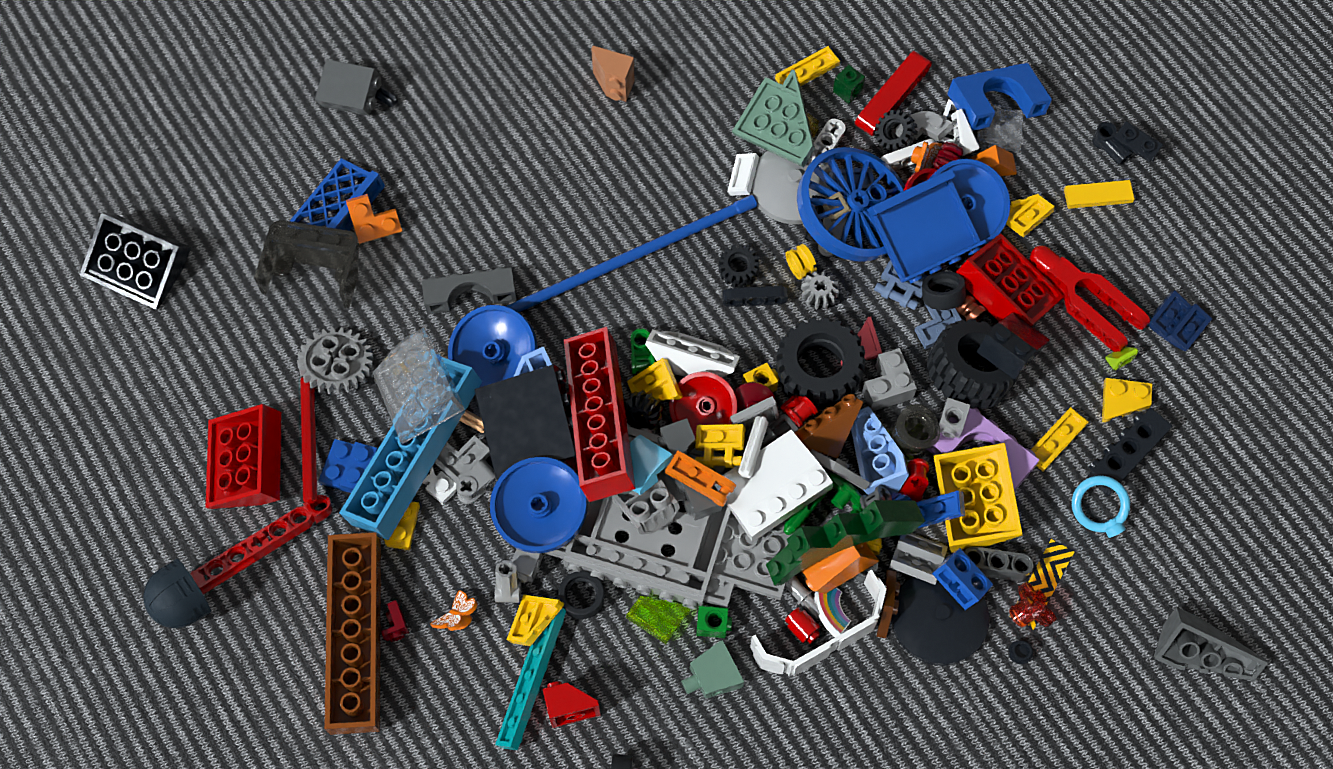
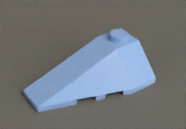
(877, 454)

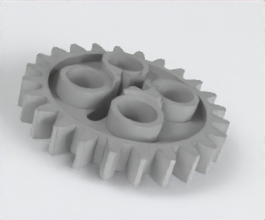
(353, 367)

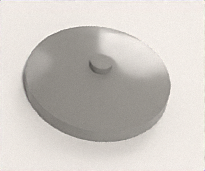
(777, 186)

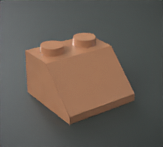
(613, 72)

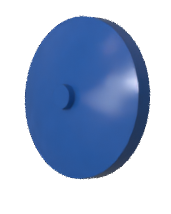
(981, 194)
(492, 342)
(538, 505)

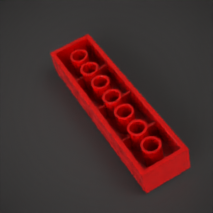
(598, 415)

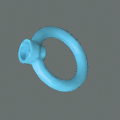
(1113, 526)

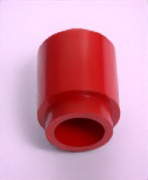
(803, 626)

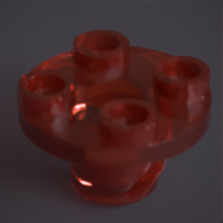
(1031, 607)

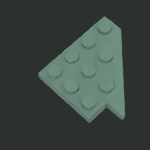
(778, 120)

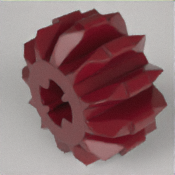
(946, 154)

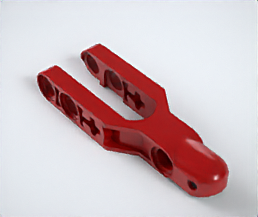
(1065, 277)

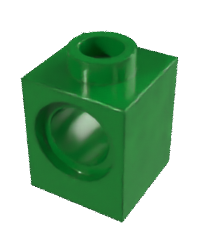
(706, 613)

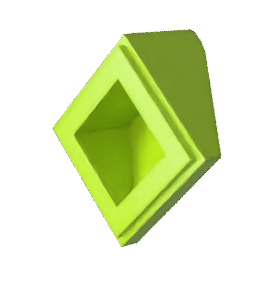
(1120, 359)

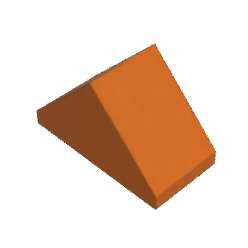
(998, 159)

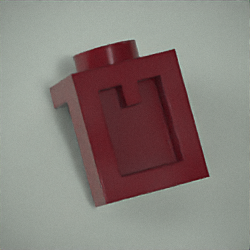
(396, 618)

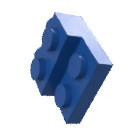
(346, 465)

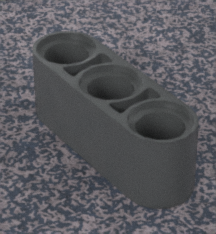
(1007, 560)

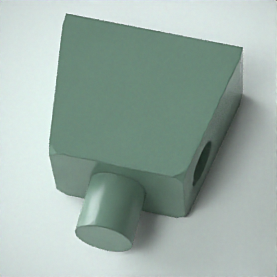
(713, 673)

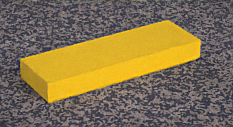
(811, 67)
(1099, 194)
(1058, 438)

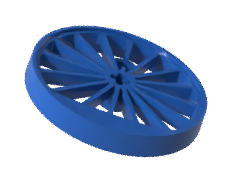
(856, 199)

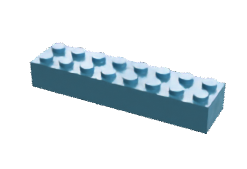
(401, 468)

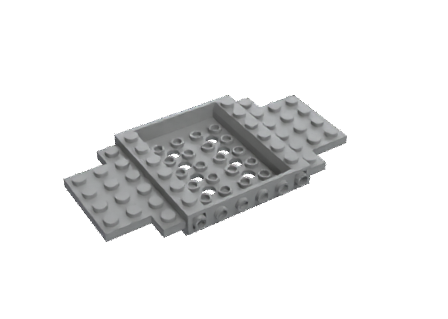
(707, 558)

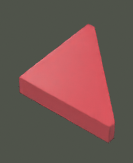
(869, 340)

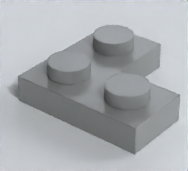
(458, 463)

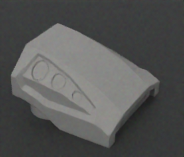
(649, 510)

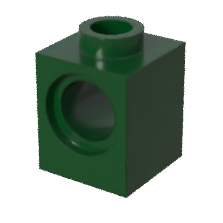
(848, 84)

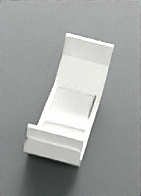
(780, 665)

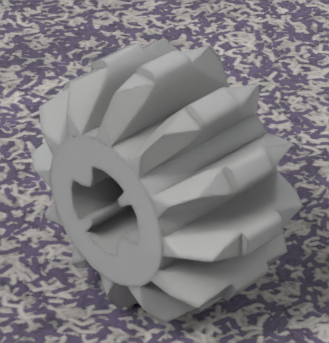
(820, 290)

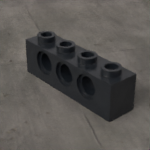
(1154, 428)

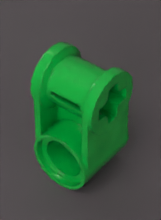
(641, 356)

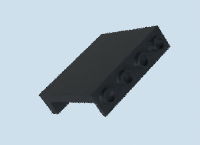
(527, 418)

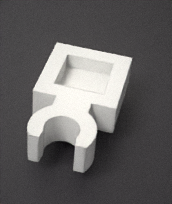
(440, 486)

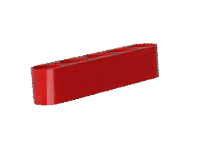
(893, 91)

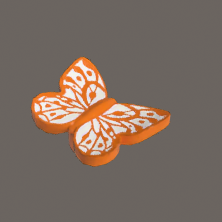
(925, 155)
(459, 616)

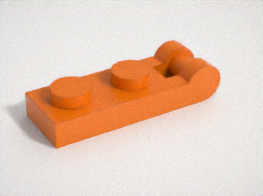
(700, 478)

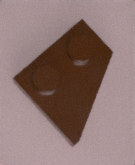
(890, 605)

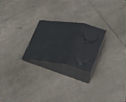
(1012, 345)

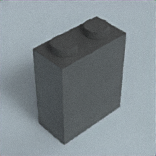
(348, 87)

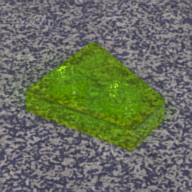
(657, 617)

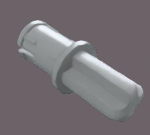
(803, 596)

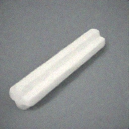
(753, 447)

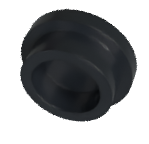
(1020, 652)

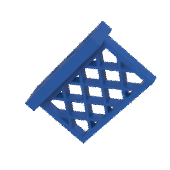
(371, 185)

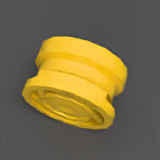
(801, 261)

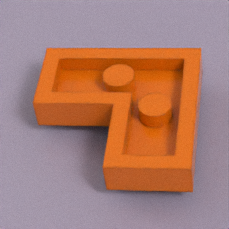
(370, 225)

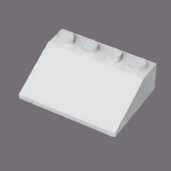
(780, 486)

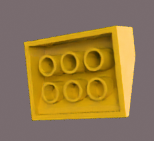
(988, 496)

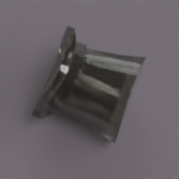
(915, 431)

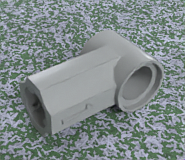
(507, 584)

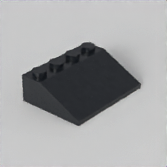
(134, 260)

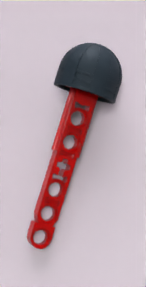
(177, 597)

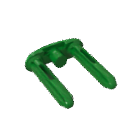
(845, 494)

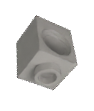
(957, 410)
(527, 565)

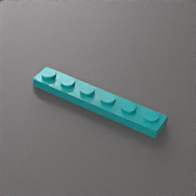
(528, 685)

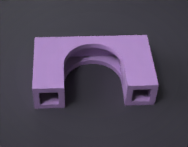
(977, 427)

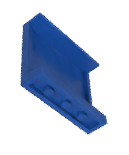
(925, 227)

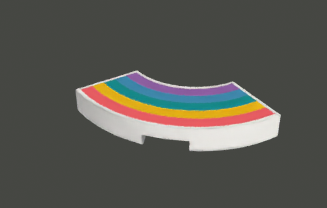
(831, 611)

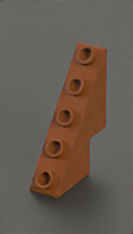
(831, 428)

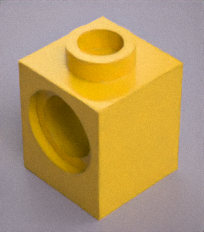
(763, 372)

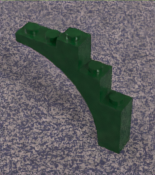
(843, 531)

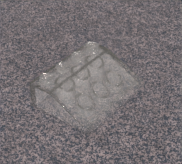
(417, 386)

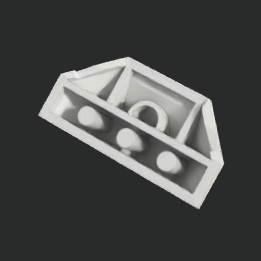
(691, 354)

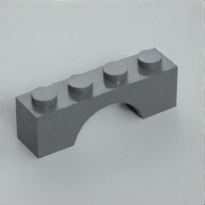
(442, 292)
(680, 438)

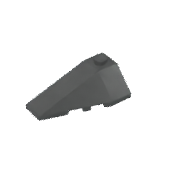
(1197, 645)

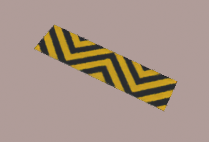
(1050, 570)

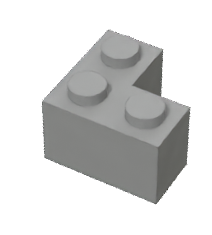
(894, 383)

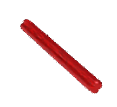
(308, 434)

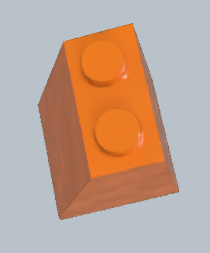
(839, 568)

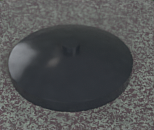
(936, 625)

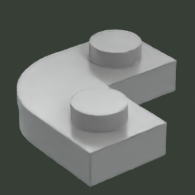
(929, 124)

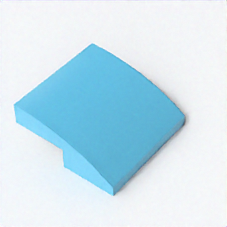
(647, 462)

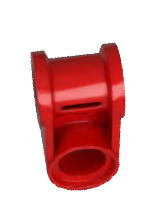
(799, 409)
(916, 481)

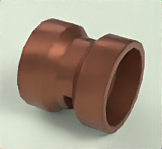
(971, 309)

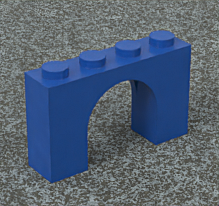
(1016, 81)

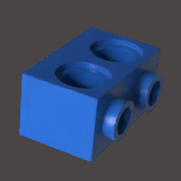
(962, 579)

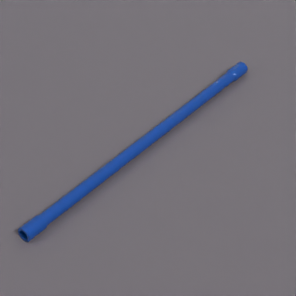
(736, 208)

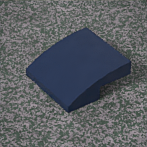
(1179, 321)

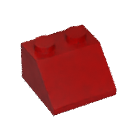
(568, 704)

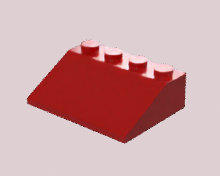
(1008, 282)
(244, 458)

